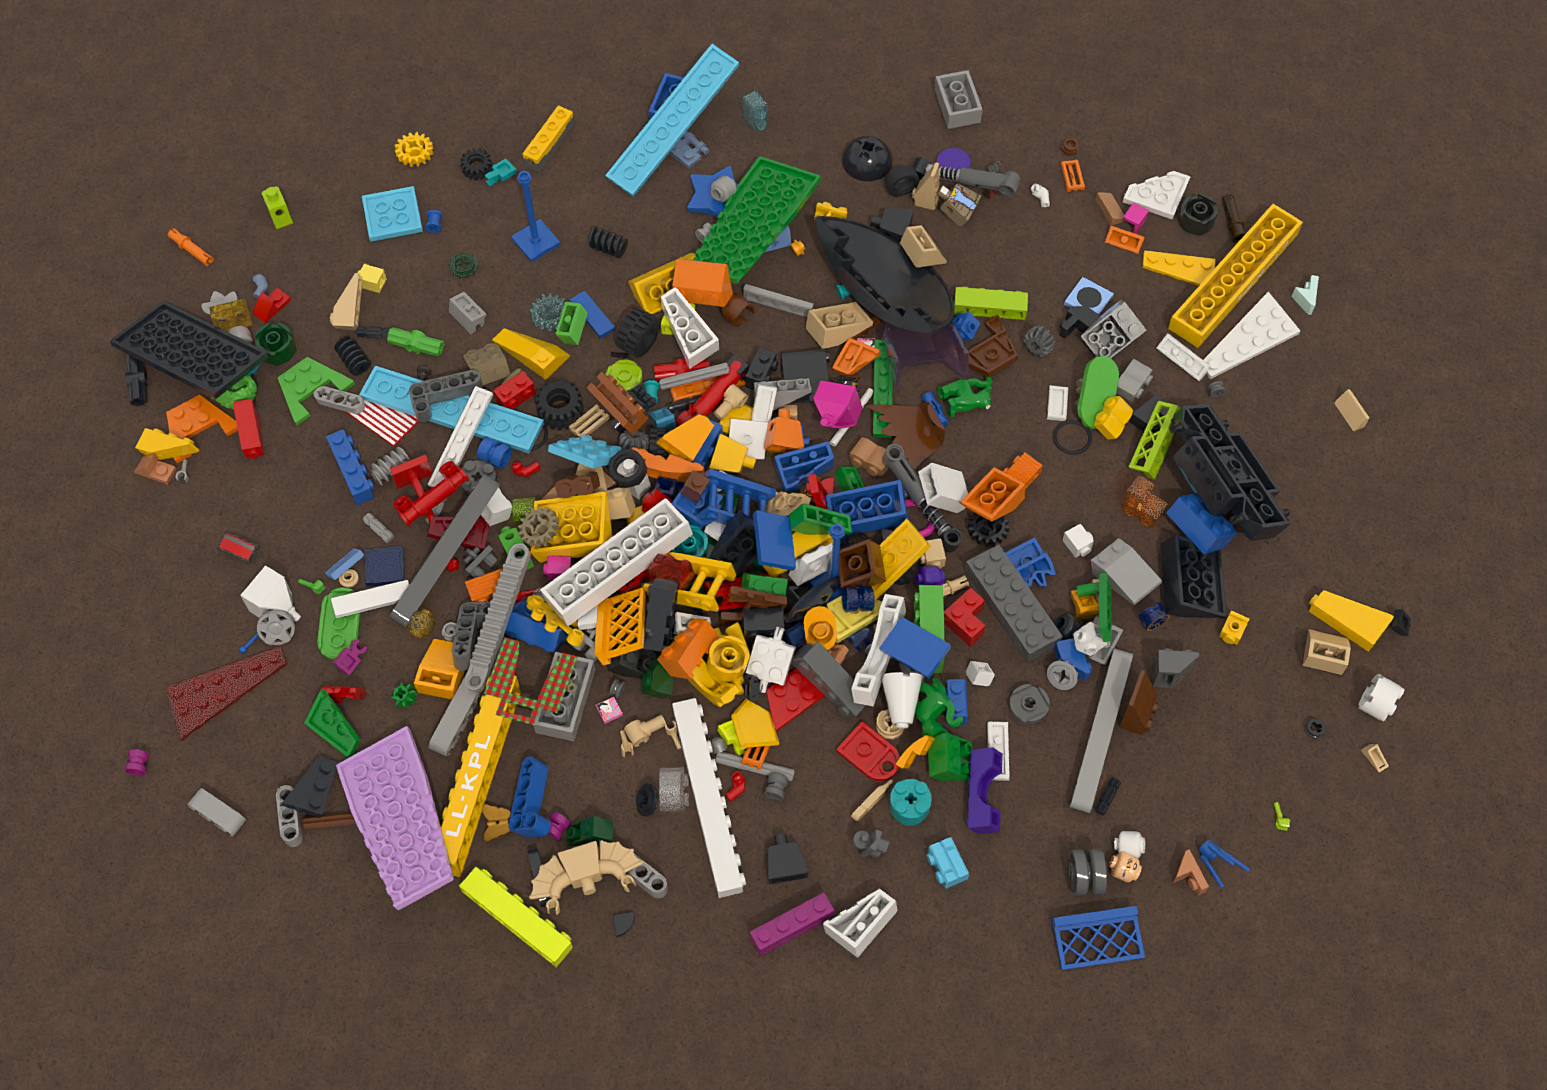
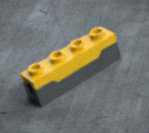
(548, 139)

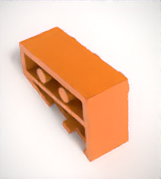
(688, 648)

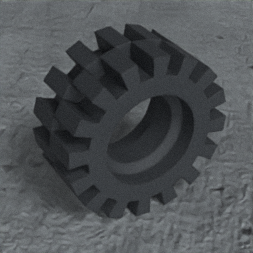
(476, 172)
(655, 434)

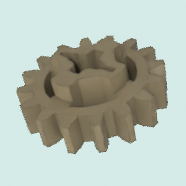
(539, 527)

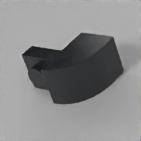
(1078, 318)

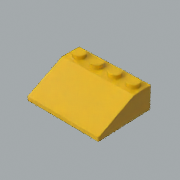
(582, 524)

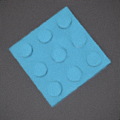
(392, 213)
(585, 451)

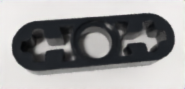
(535, 863)

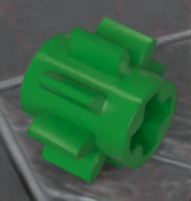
(404, 695)

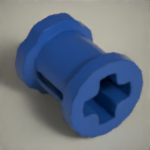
(433, 223)

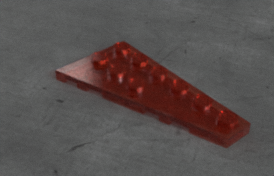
(211, 693)

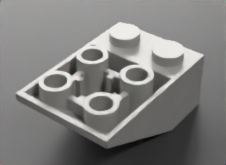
(1113, 330)

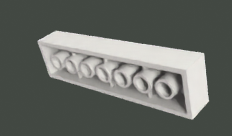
(616, 562)

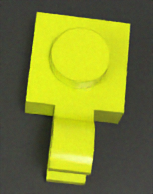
(728, 733)

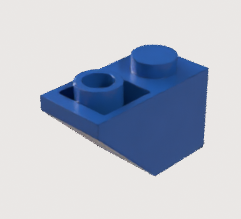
(1066, 651)

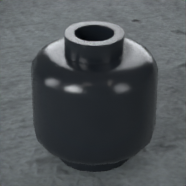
(1068, 625)

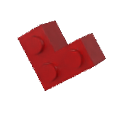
(961, 617)

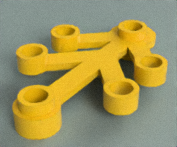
(539, 608)

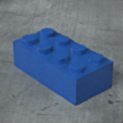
(871, 506)

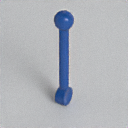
(243, 649)

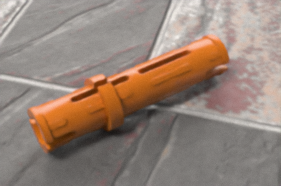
(185, 243)

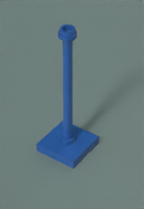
(536, 238)
(836, 532)

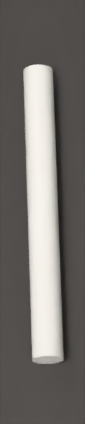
(839, 434)

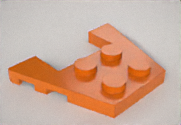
(195, 417)

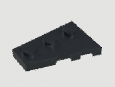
(313, 788)

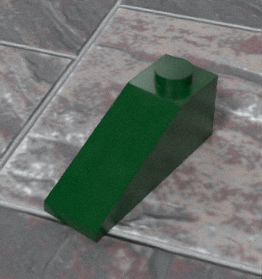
(656, 680)

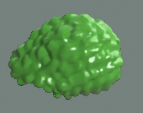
(242, 390)

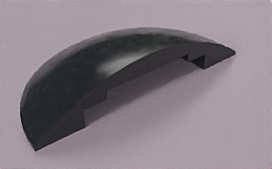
(884, 277)

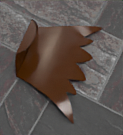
(913, 429)

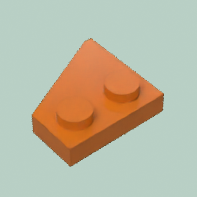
(854, 357)

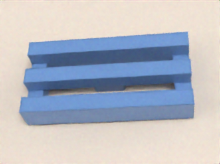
(344, 564)

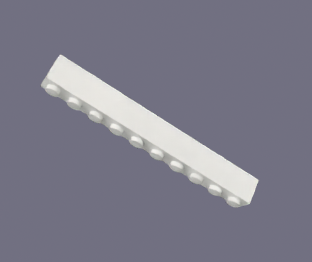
(707, 798)

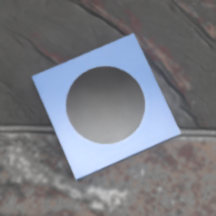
(1089, 295)

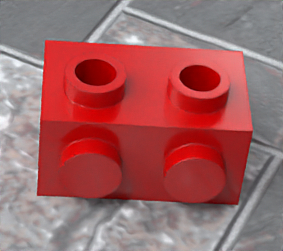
(514, 391)

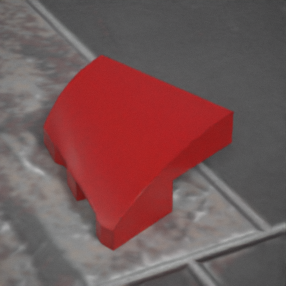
(338, 693)

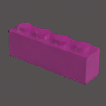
(792, 924)

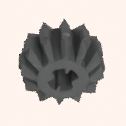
(1039, 341)
(639, 440)

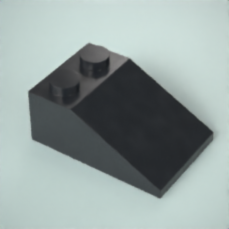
(737, 543)

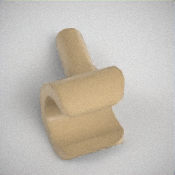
(673, 732)
(625, 746)

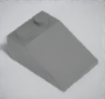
(1126, 571)

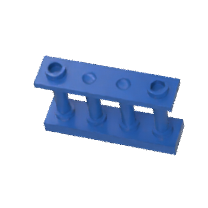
(733, 485)

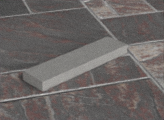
(777, 300)

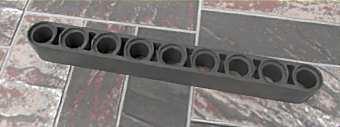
(444, 549)

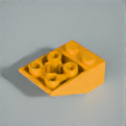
(437, 671)

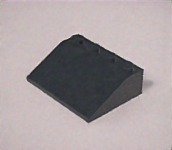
(1192, 580)

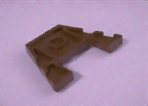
(994, 352)
(753, 600)

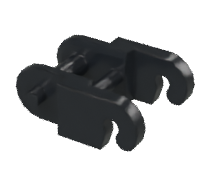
(751, 689)

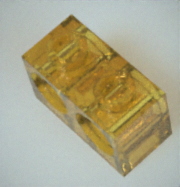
(230, 311)

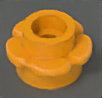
(798, 247)

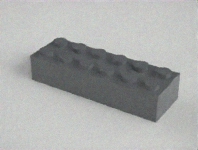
(1012, 603)

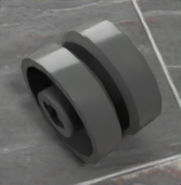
(1087, 871)

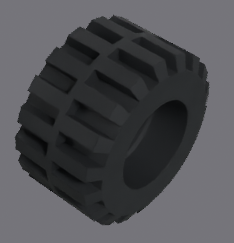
(638, 332)
(559, 392)

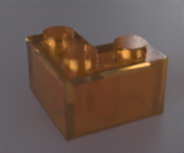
(1142, 503)

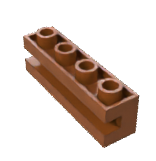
(618, 403)

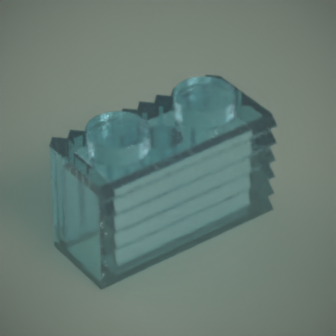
(755, 111)

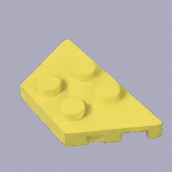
(853, 621)

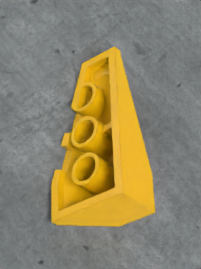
(534, 353)

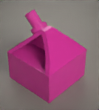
(837, 405)

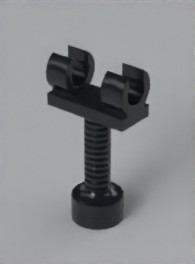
(647, 402)

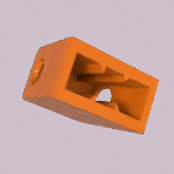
(783, 434)

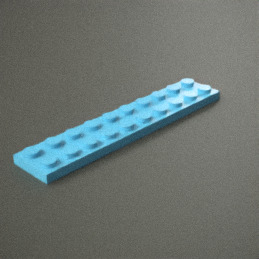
(672, 120)
(499, 423)

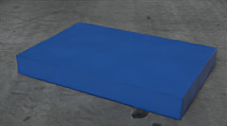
(774, 540)
(915, 647)

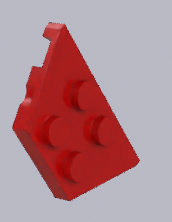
(792, 698)

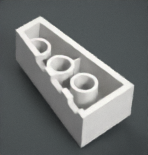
(689, 329)

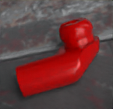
(738, 782)

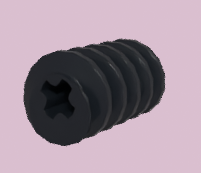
(606, 243)
(352, 356)

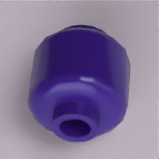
(929, 576)

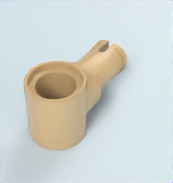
(733, 398)
(640, 731)

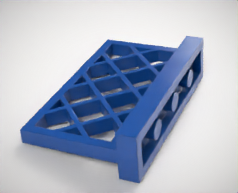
(1097, 919)

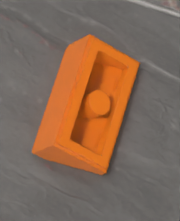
(1124, 239)

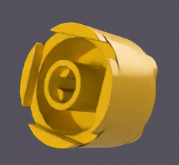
(724, 669)

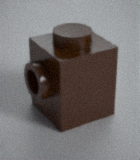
(695, 486)

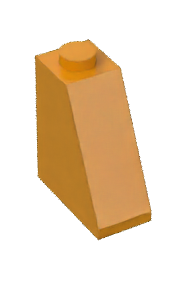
(687, 438)

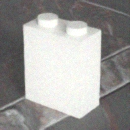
(943, 487)

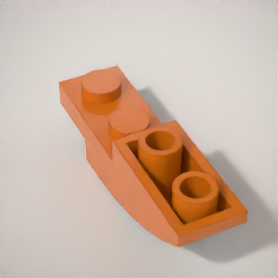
(674, 467)

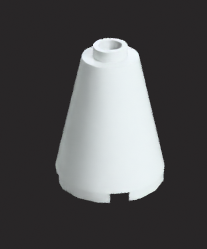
(902, 696)

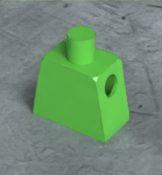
(509, 538)

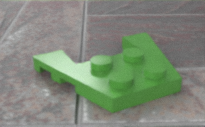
(303, 380)

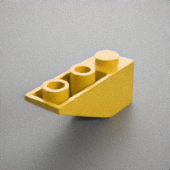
(164, 445)

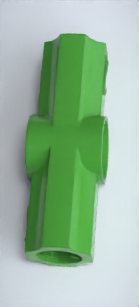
(415, 341)

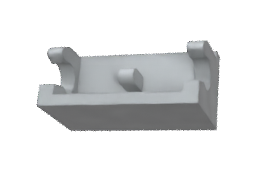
(466, 312)

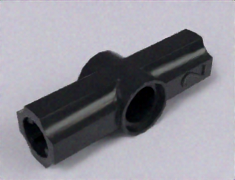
(136, 381)

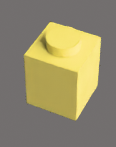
(372, 278)

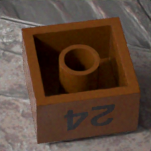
(861, 565)

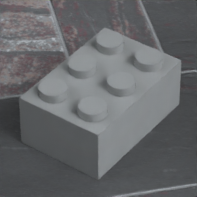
(958, 99)

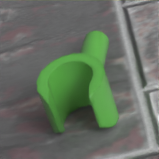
(317, 587)

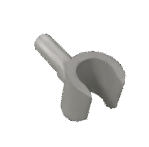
(183, 472)

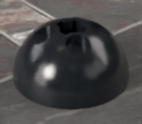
(867, 158)

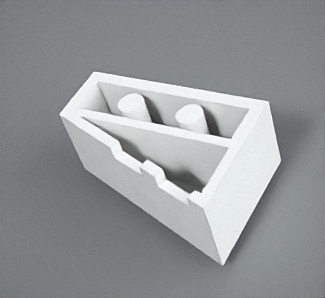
(862, 922)

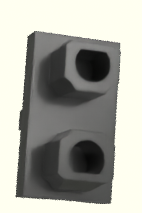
(486, 557)
(870, 843)

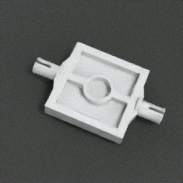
(770, 659)

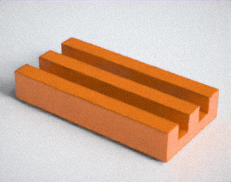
(1072, 187)
(753, 762)

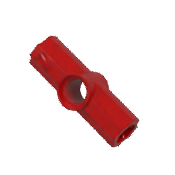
(676, 368)

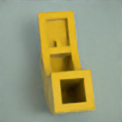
(712, 688)

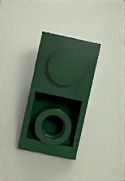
(590, 830)

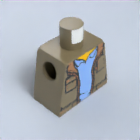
(958, 203)

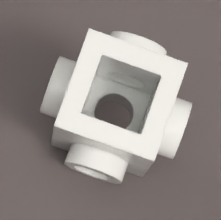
(1089, 639)

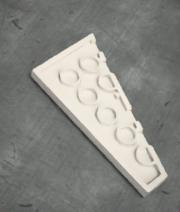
(1257, 332)

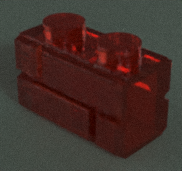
(671, 569)

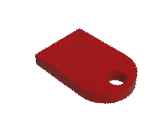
(869, 752)

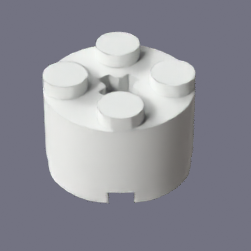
(1380, 697)

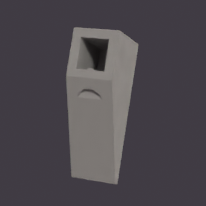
(787, 390)

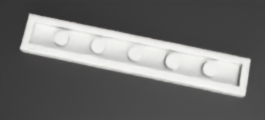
(463, 431)

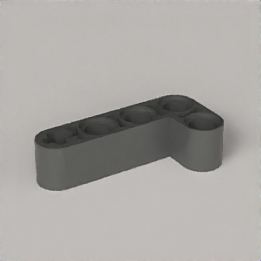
(464, 382)
(469, 620)

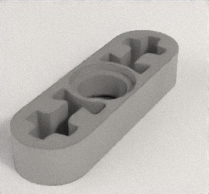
(345, 405)

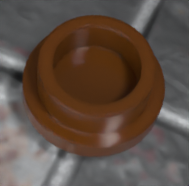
(1070, 146)

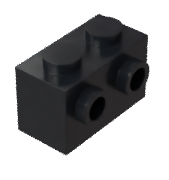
(761, 367)

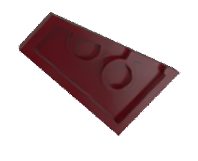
(475, 538)

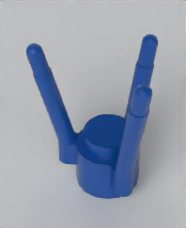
(1211, 851)

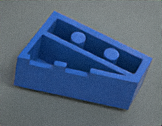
(795, 466)

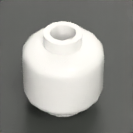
(1130, 843)

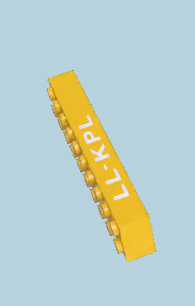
(1235, 275)
(475, 778)

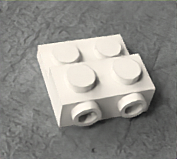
(812, 565)

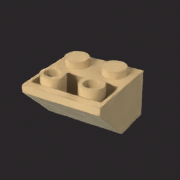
(921, 247)
(1326, 652)

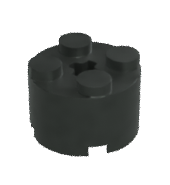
(1198, 214)

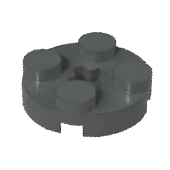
(475, 468)
(1032, 694)

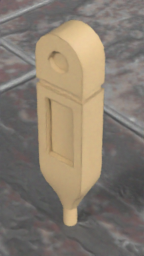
(870, 801)

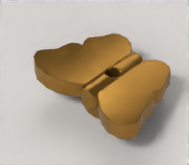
(493, 816)

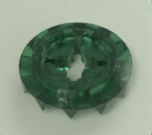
(456, 265)

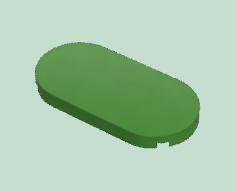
(1098, 385)
(336, 632)

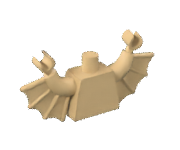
(582, 869)

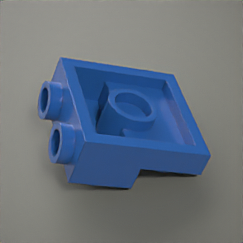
(691, 510)

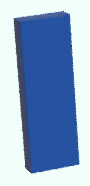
(595, 318)

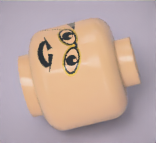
(1125, 867)

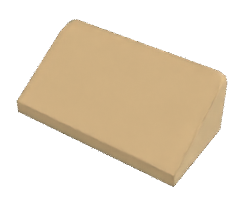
(1352, 410)

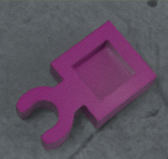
(347, 658)

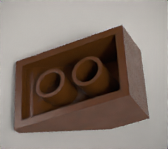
(1140, 706)

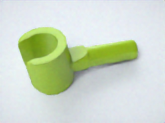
(1281, 823)

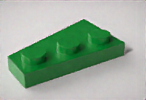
(332, 725)

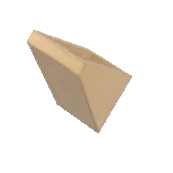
(1375, 756)

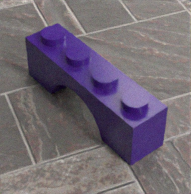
(985, 766)

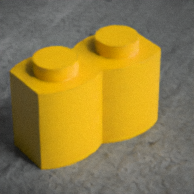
(1113, 417)

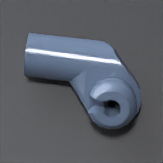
(261, 283)

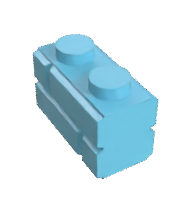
(947, 862)

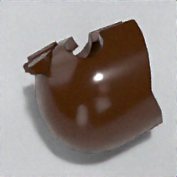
(734, 308)

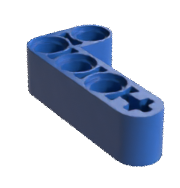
(528, 799)

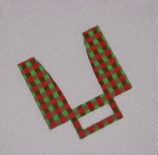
(550, 695)

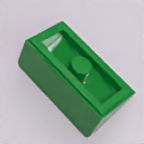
(848, 478)

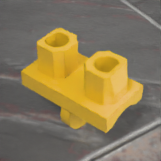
(826, 209)

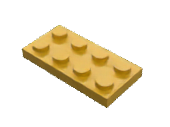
(899, 553)

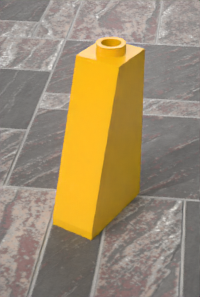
(1352, 619)

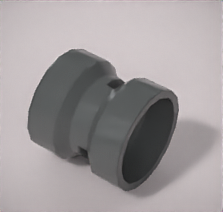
(776, 787)

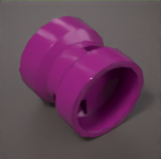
(136, 762)
(558, 824)

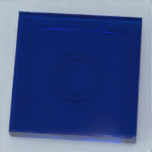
(384, 566)

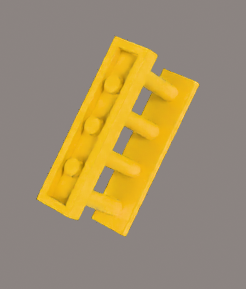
(703, 568)

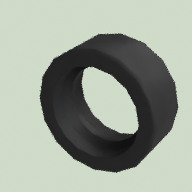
(897, 174)
(632, 480)

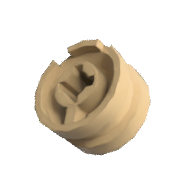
(883, 728)

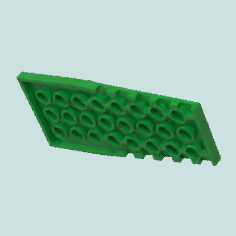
(756, 215)

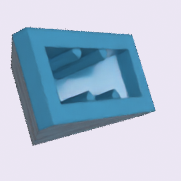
(663, 419)

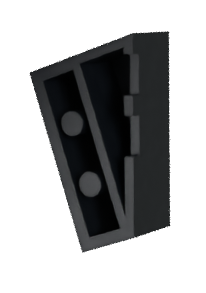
(661, 614)

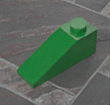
(817, 521)

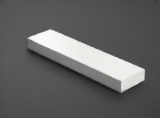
(368, 599)

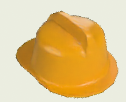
(820, 626)

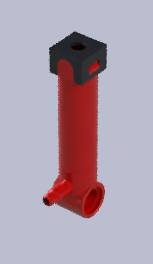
(715, 392)

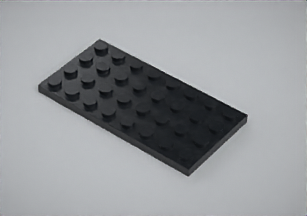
(189, 349)

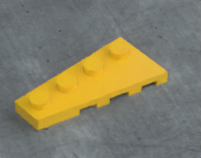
(1180, 267)

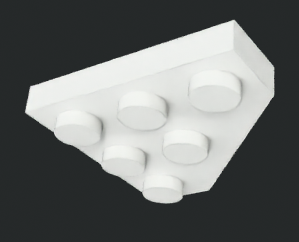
(1159, 194)

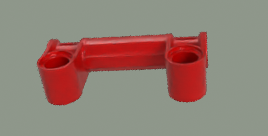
(453, 478)

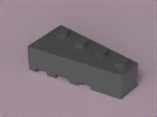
(827, 676)

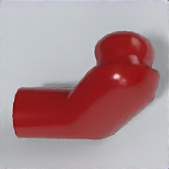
(525, 471)

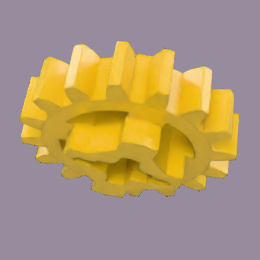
(414, 149)

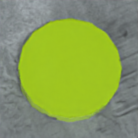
(627, 380)

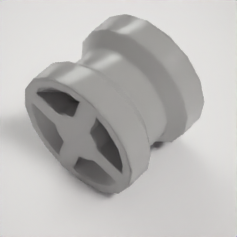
(705, 231)

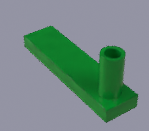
(1102, 588)

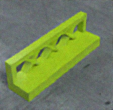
(1156, 454)

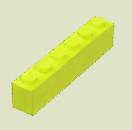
(516, 917)

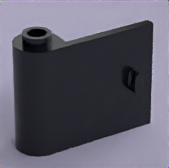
(806, 365)

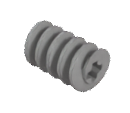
(383, 469)

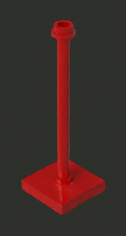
(411, 473)

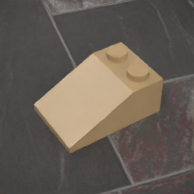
(836, 323)

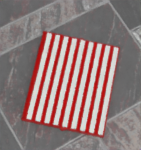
(385, 422)

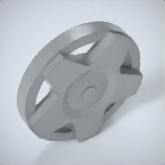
(275, 627)

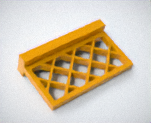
(606, 627)

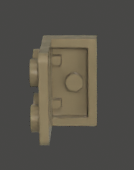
(488, 362)

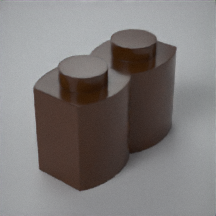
(576, 484)

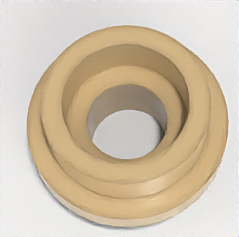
(350, 582)

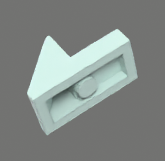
(1307, 296)

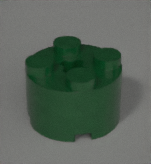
(277, 342)

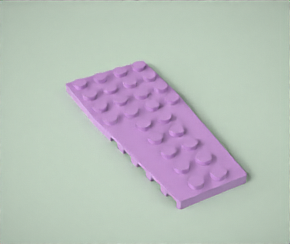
(397, 817)

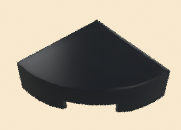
(623, 923)

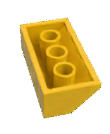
(655, 283)

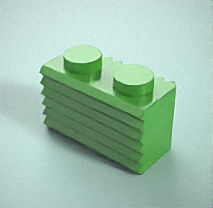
(571, 323)

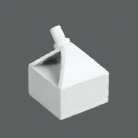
(268, 593)

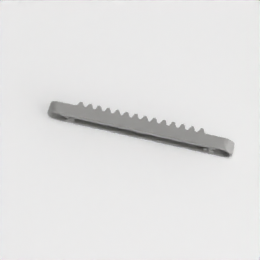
(497, 618)

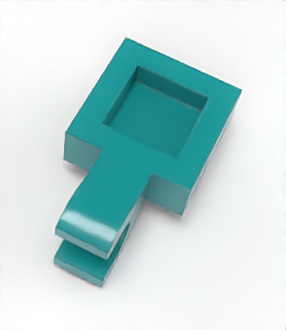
(502, 171)

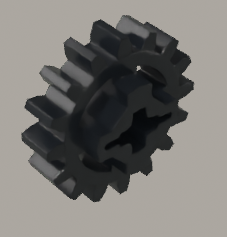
(986, 533)

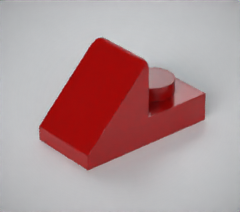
(270, 305)

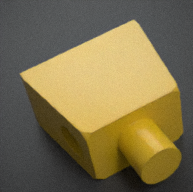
(731, 456)

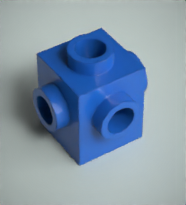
(966, 325)

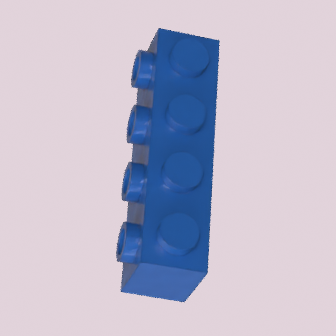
(351, 469)

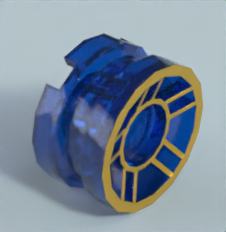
(1154, 616)

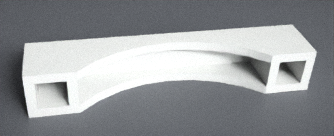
(870, 675)

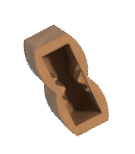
(869, 456)

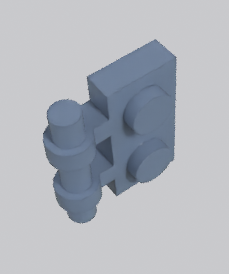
(686, 154)

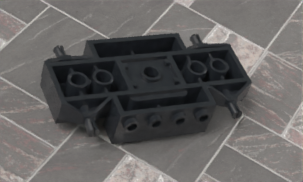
(1227, 473)

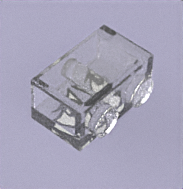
(672, 790)

